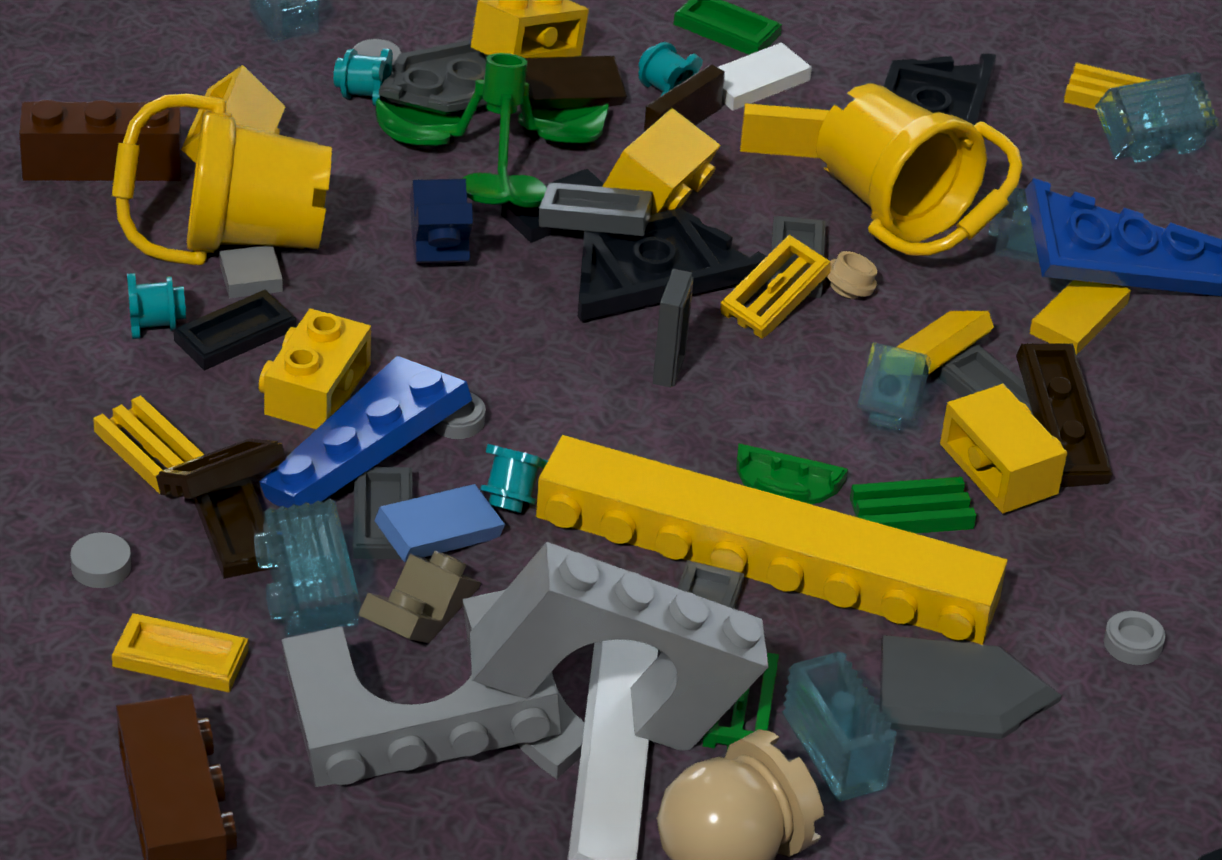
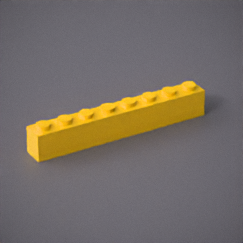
(771, 539)

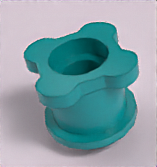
(665, 68)
(362, 73)
(154, 304)
(512, 478)

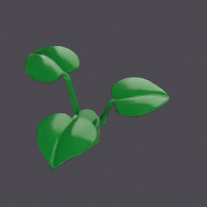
(503, 91)

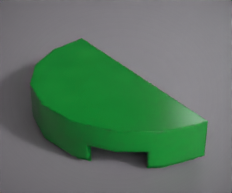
(789, 475)

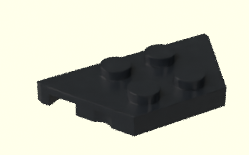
(942, 86)
(634, 270)

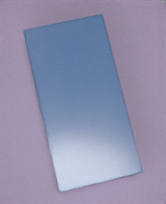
(439, 522)

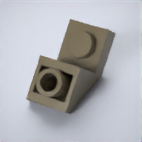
(423, 598)

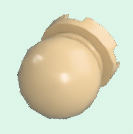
(741, 805)

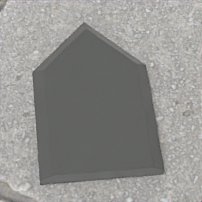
(436, 78)
(957, 688)

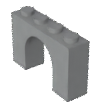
(575, 601)
(363, 736)

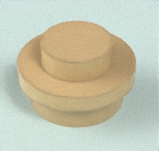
(852, 275)

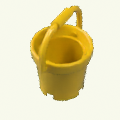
(914, 168)
(245, 185)

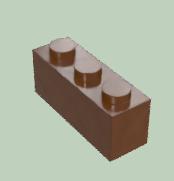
(83, 137)
(171, 781)

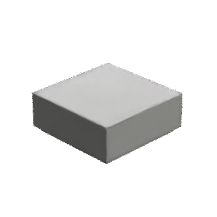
(250, 271)

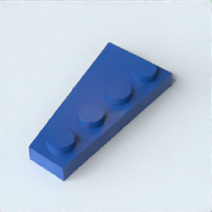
(1119, 248)
(364, 431)

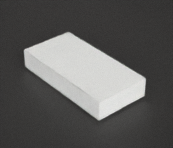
(762, 75)

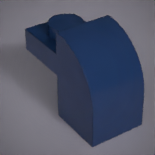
(440, 221)

